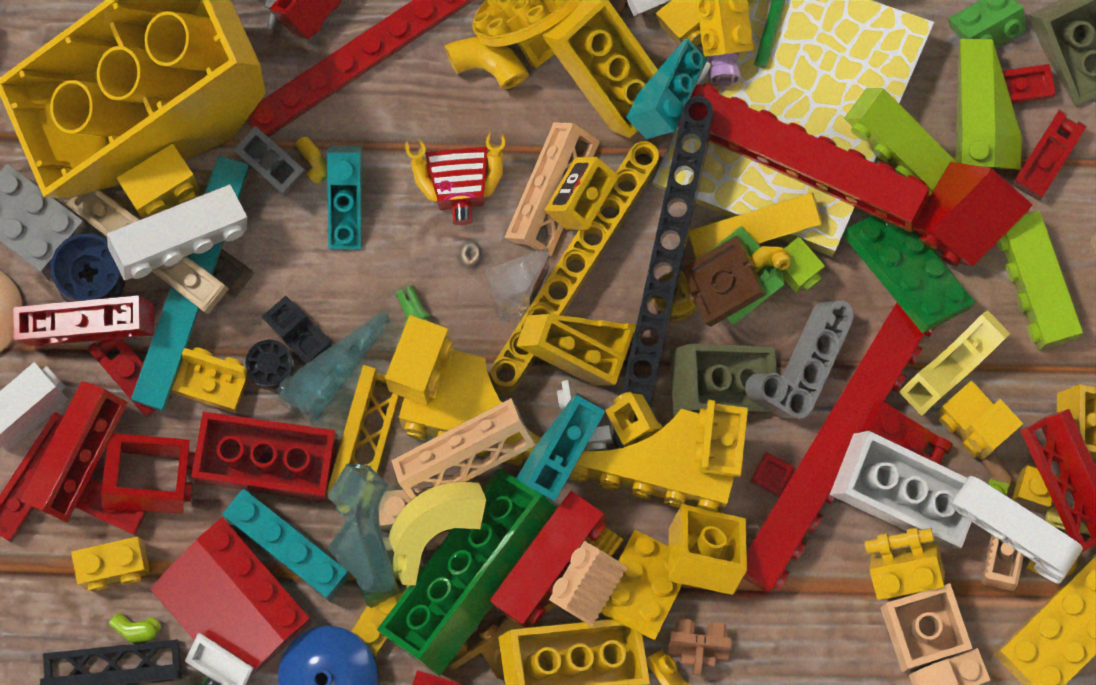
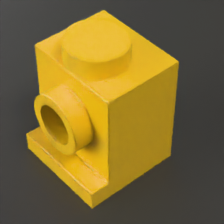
(622, 418)

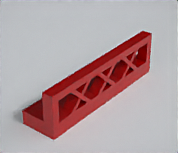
(1076, 476)

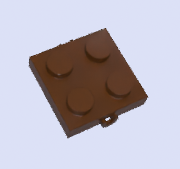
(723, 281)

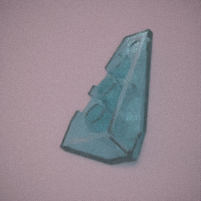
(320, 379)

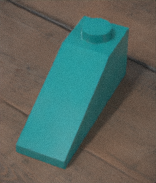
(560, 447)

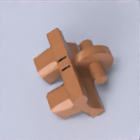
(699, 649)

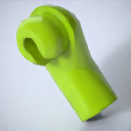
(135, 632)

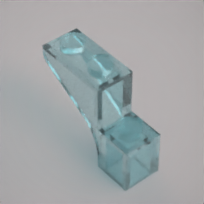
(359, 540)

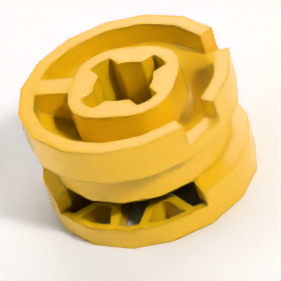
(682, 304)

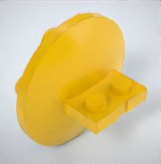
(521, 22)

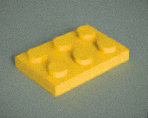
(644, 592)

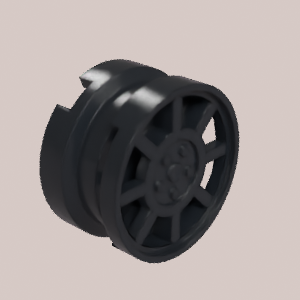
(269, 364)

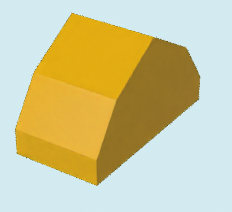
(129, 87)

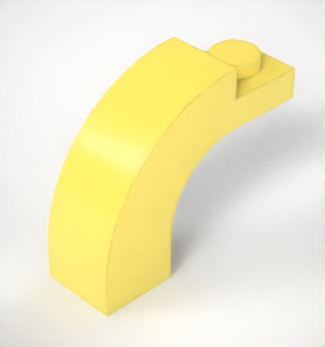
(954, 363)
(428, 515)

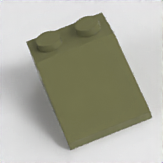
(1069, 41)
(717, 374)

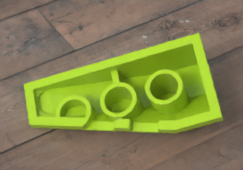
(985, 115)

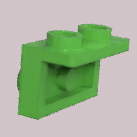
(990, 20)

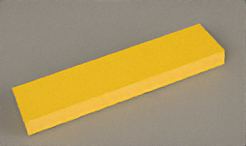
(762, 224)

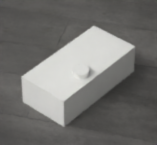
(901, 488)

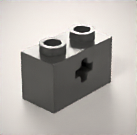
(270, 161)

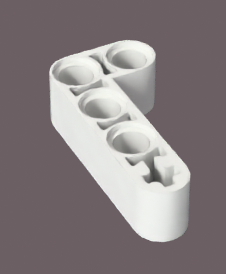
(1018, 528)

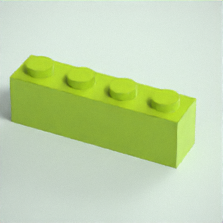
(897, 137)
(1039, 283)

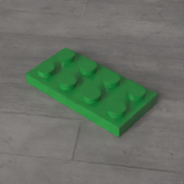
(909, 272)

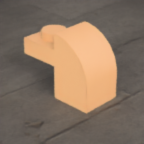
(958, 670)

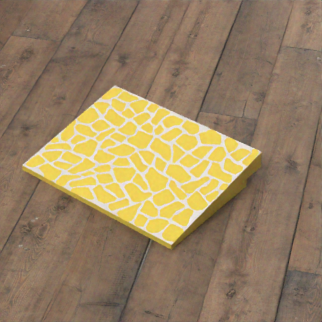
(813, 77)

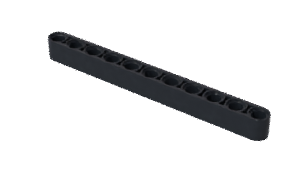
(668, 257)

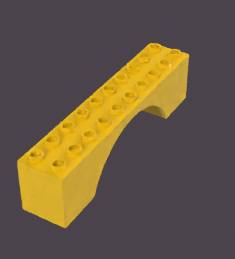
(653, 467)

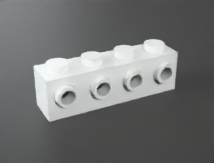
(177, 233)

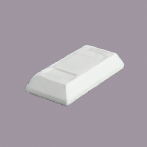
(217, 662)

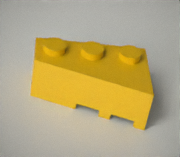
(578, 345)

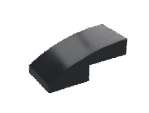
(296, 330)

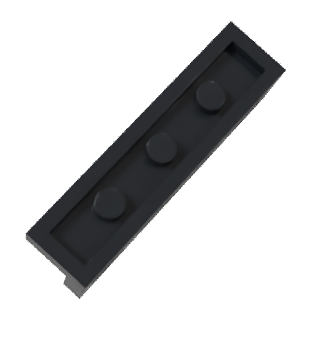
(135, 676)

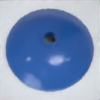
(328, 650)

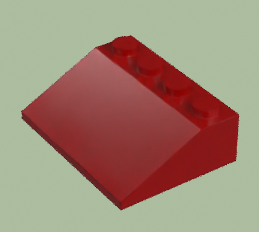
(230, 598)

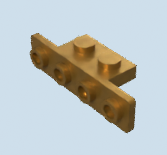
(487, 642)

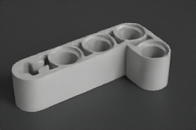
(830, 324)

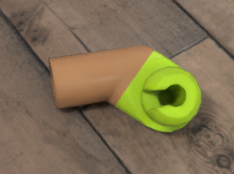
(1000, 478)

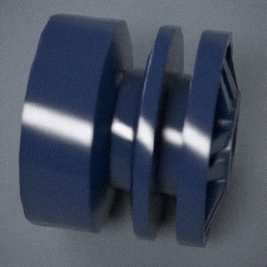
(78, 256)

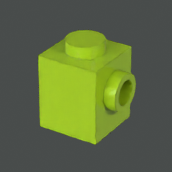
(804, 267)

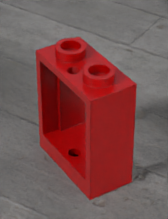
(144, 499)

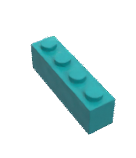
(286, 545)

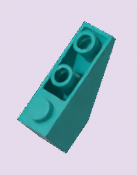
(662, 99)
(344, 196)

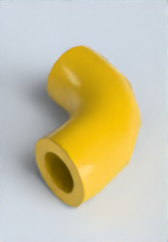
(499, 61)

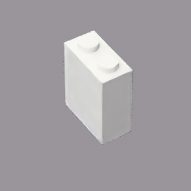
(28, 403)

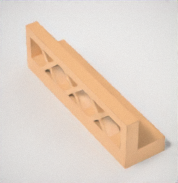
(546, 176)
(459, 448)

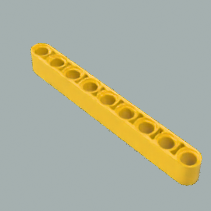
(580, 251)

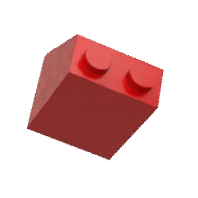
(969, 213)

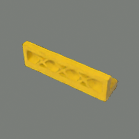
(356, 420)

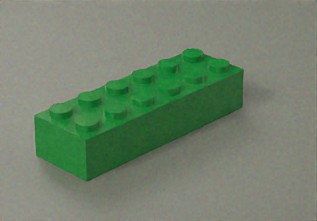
(465, 573)

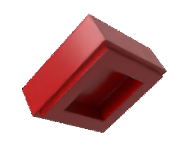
(772, 474)

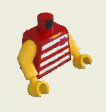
(458, 176)

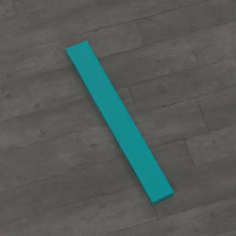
(178, 312)

